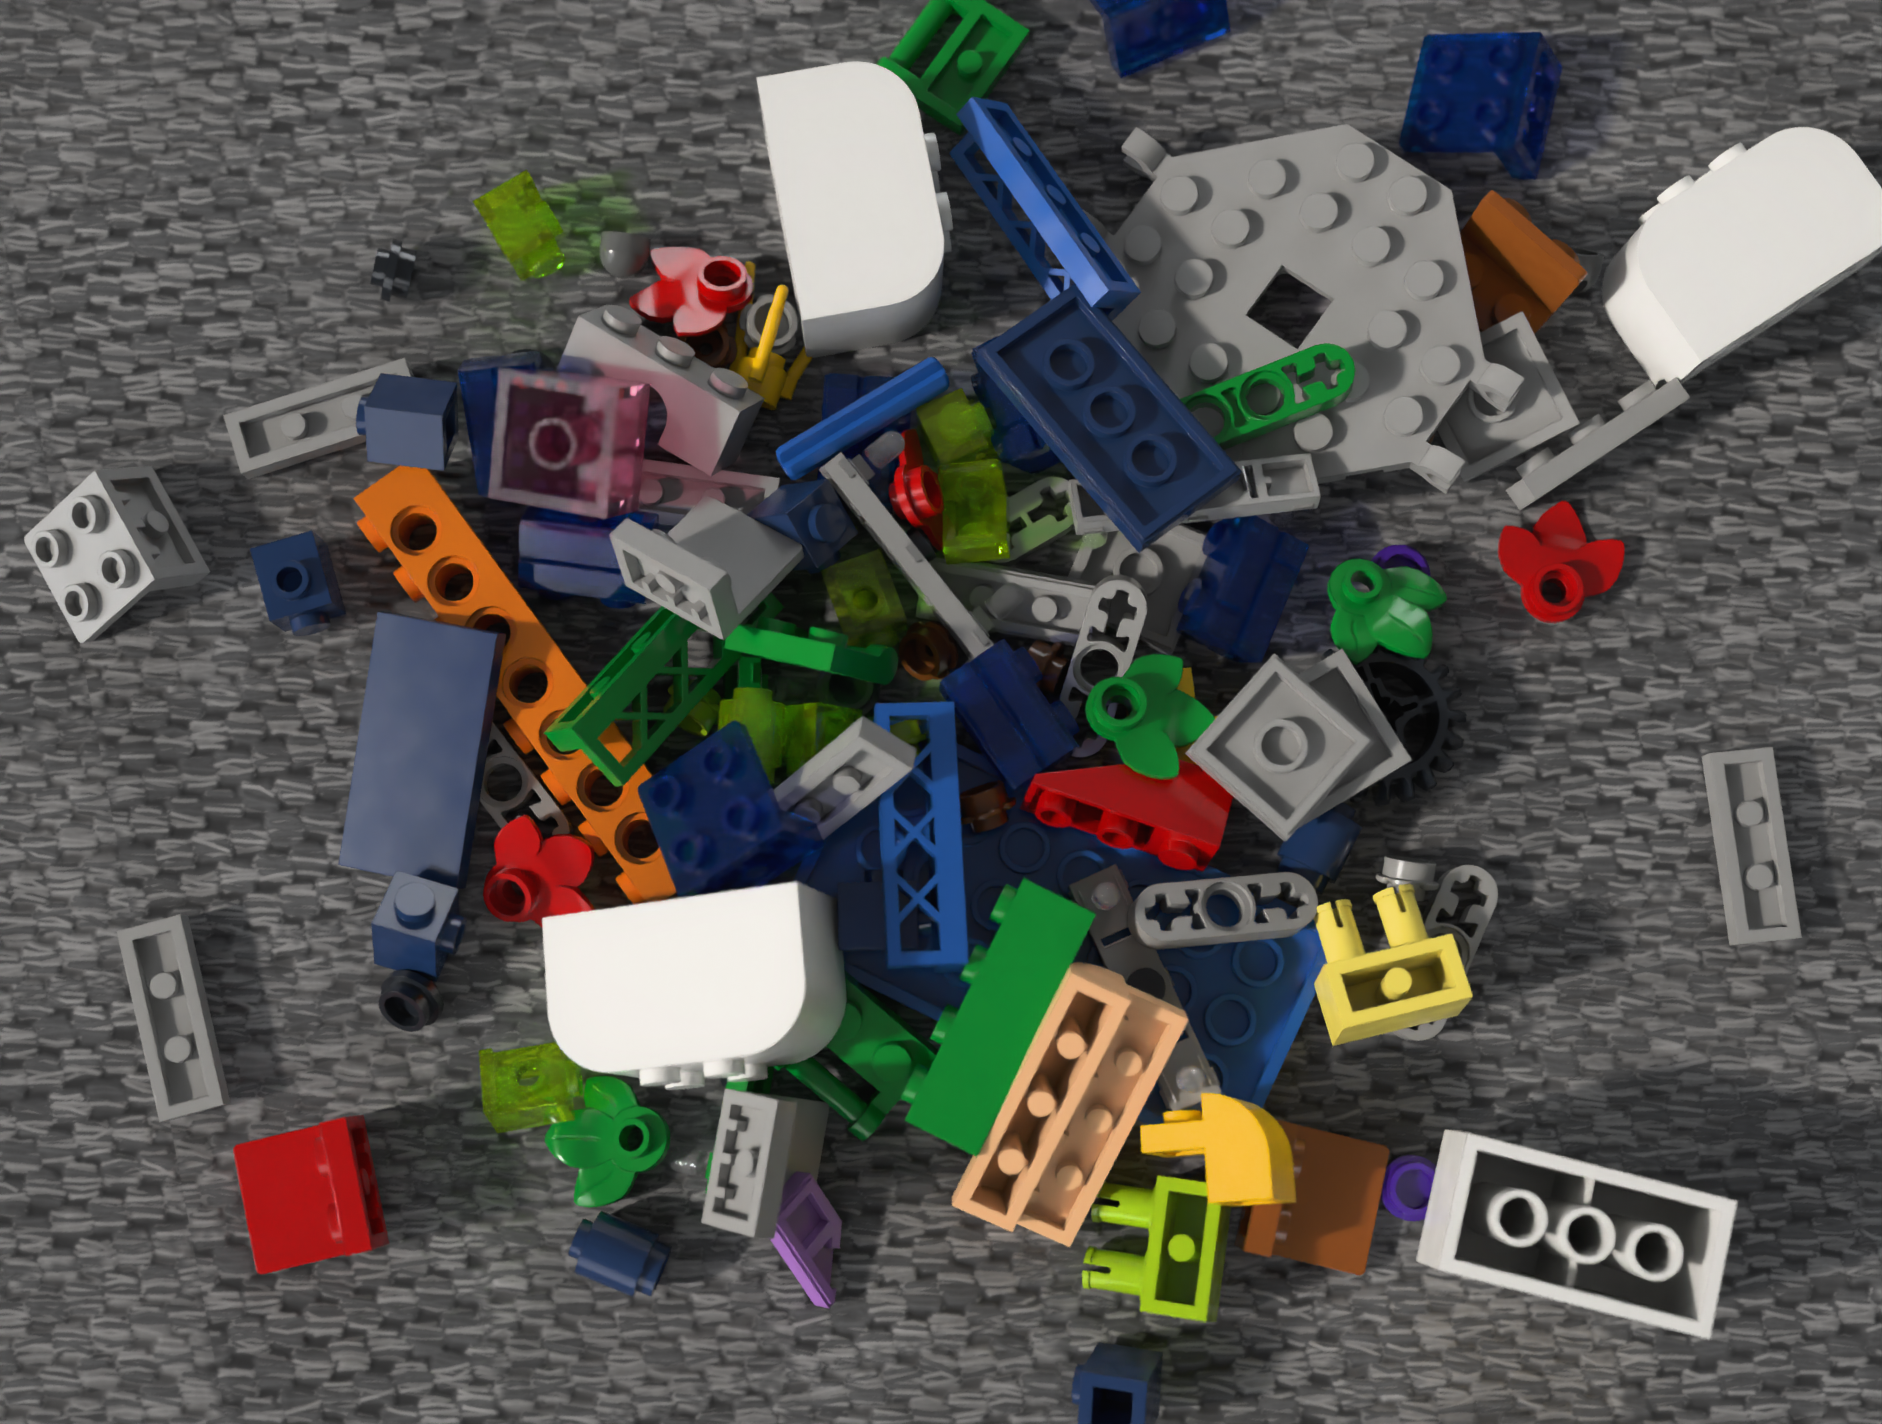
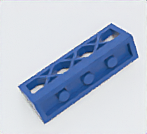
(1047, 203)
(941, 845)

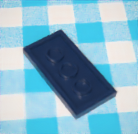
(1108, 417)
(421, 748)

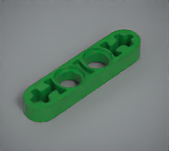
(1243, 424)

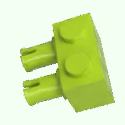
(1184, 1250)

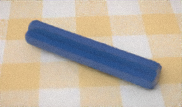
(862, 418)

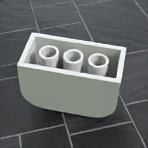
(856, 203)
(1741, 249)
(697, 984)
(1577, 1233)

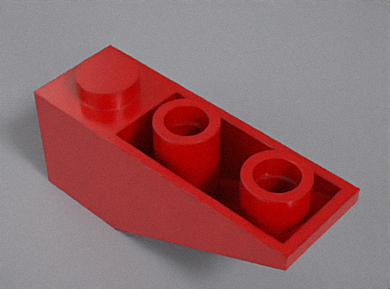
(1167, 818)

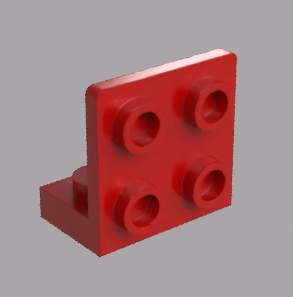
(310, 1194)

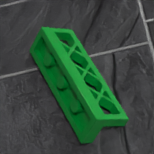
(626, 681)

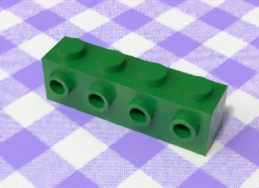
(999, 1015)

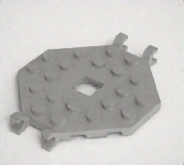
(1352, 229)

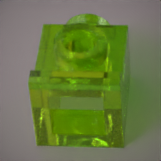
(522, 226)
(955, 429)
(812, 728)
(542, 1103)

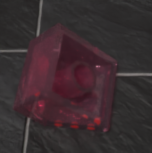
(569, 441)

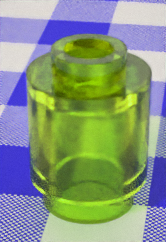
(763, 721)

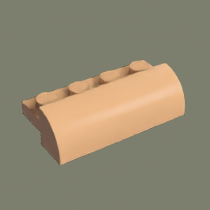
(1071, 1104)

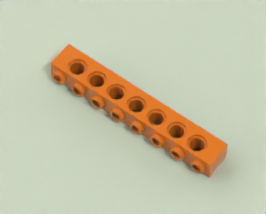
(415, 498)

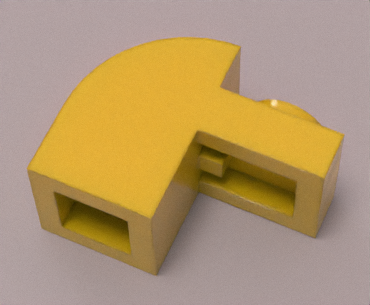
(1242, 1147)

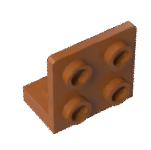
(1515, 265)
(1334, 1206)

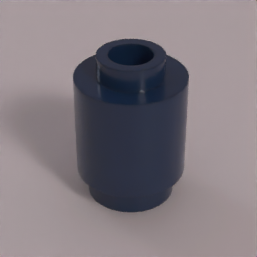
(1321, 847)
(619, 1254)

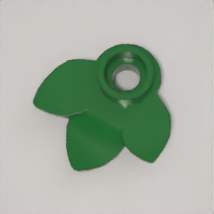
(1388, 615)
(1157, 718)
(599, 1141)

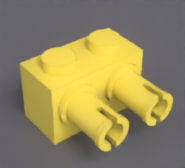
(1389, 988)

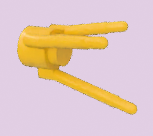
(763, 367)

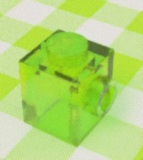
(865, 600)

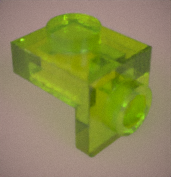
(975, 511)

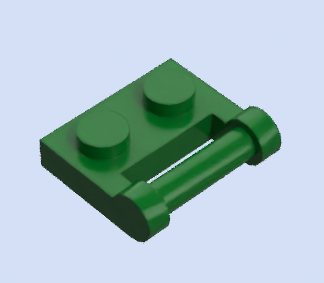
(967, 63)
(819, 650)
(877, 1048)

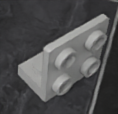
(112, 547)
(707, 566)
(755, 1153)

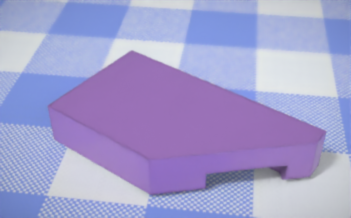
(807, 1235)

